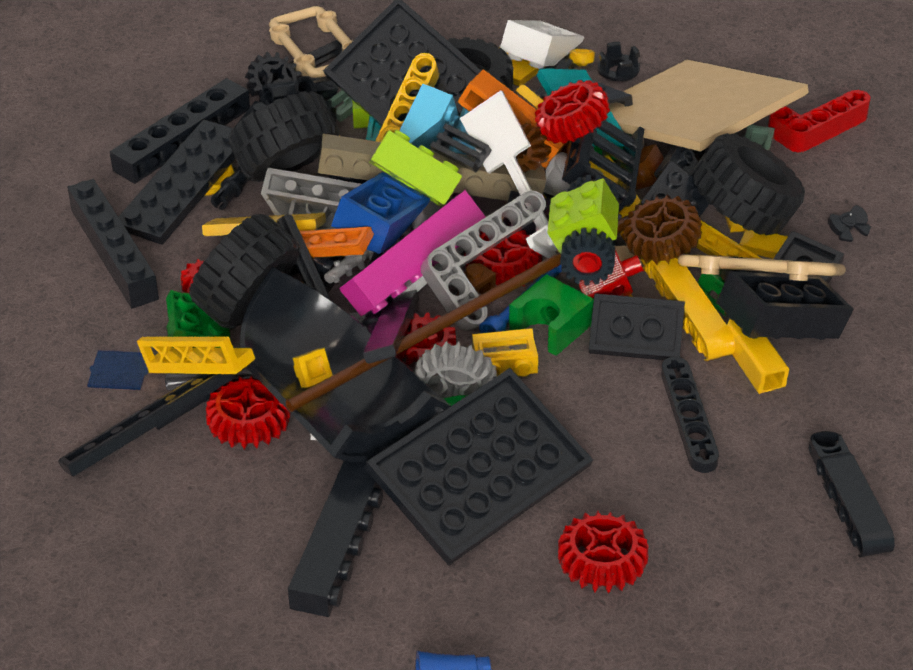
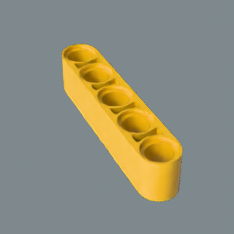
(412, 81)

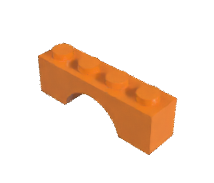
(486, 86)

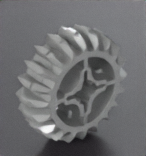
(457, 369)

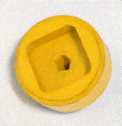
(582, 56)

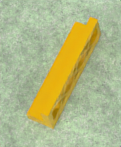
(190, 360)

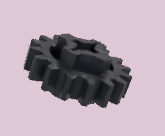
(264, 68)

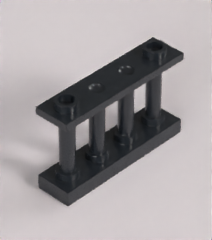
(582, 152)

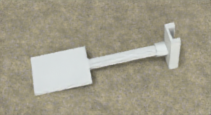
(499, 128)

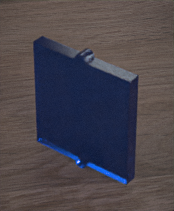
(118, 370)

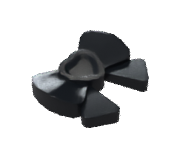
(845, 222)

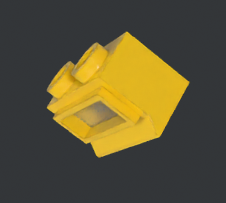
(509, 350)

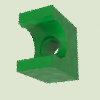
(556, 305)

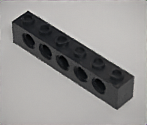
(158, 142)

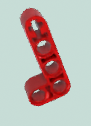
(821, 123)

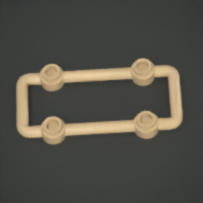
(281, 36)
(796, 269)

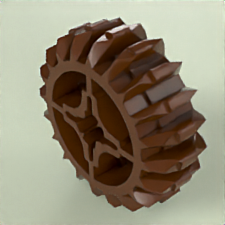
(662, 229)

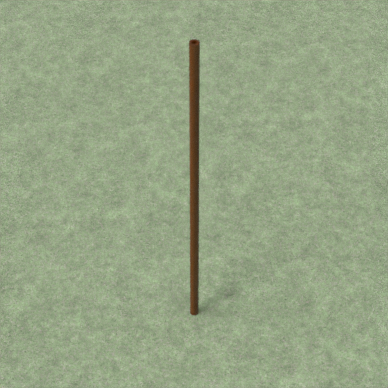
(431, 328)

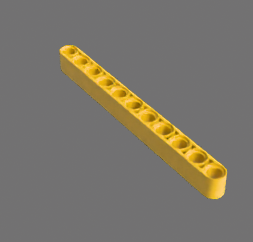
(677, 283)

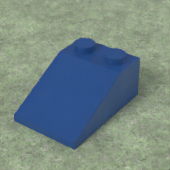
(382, 205)

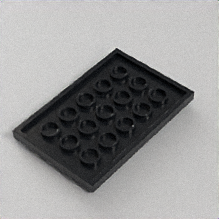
(379, 59)
(478, 465)

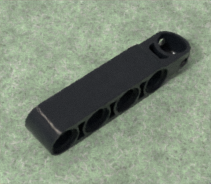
(851, 493)

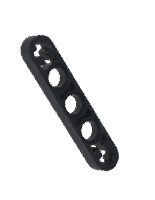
(690, 425)

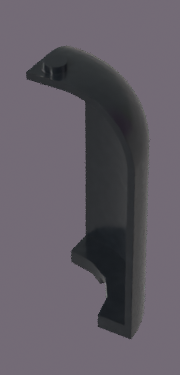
(360, 415)

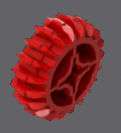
(572, 111)
(508, 257)
(245, 413)
(602, 561)

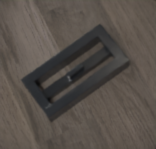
(445, 138)

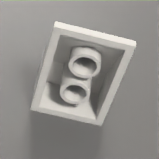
(538, 42)

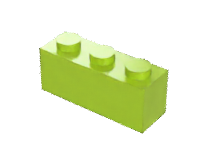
(416, 167)

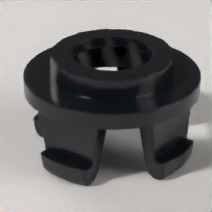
(627, 65)

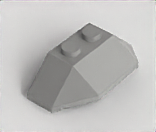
(304, 194)

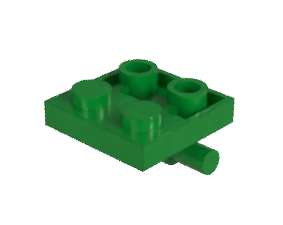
(189, 320)

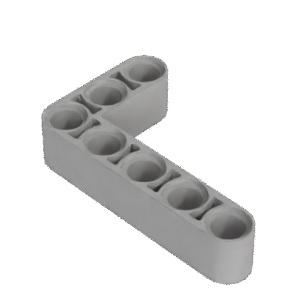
(474, 247)

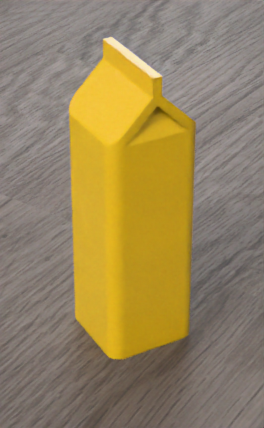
(759, 360)

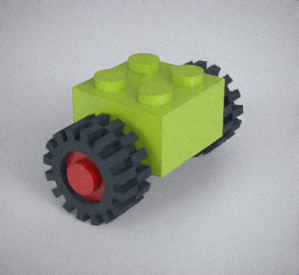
(584, 228)

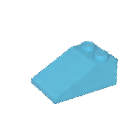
(429, 115)

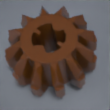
(535, 154)

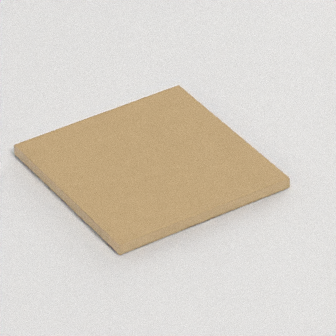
(702, 101)

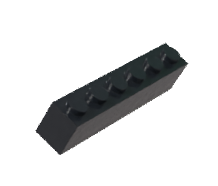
(113, 243)
(335, 541)

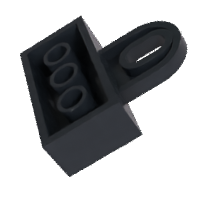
(780, 307)

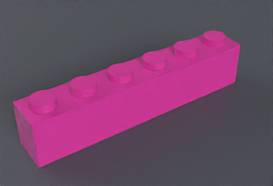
(404, 259)

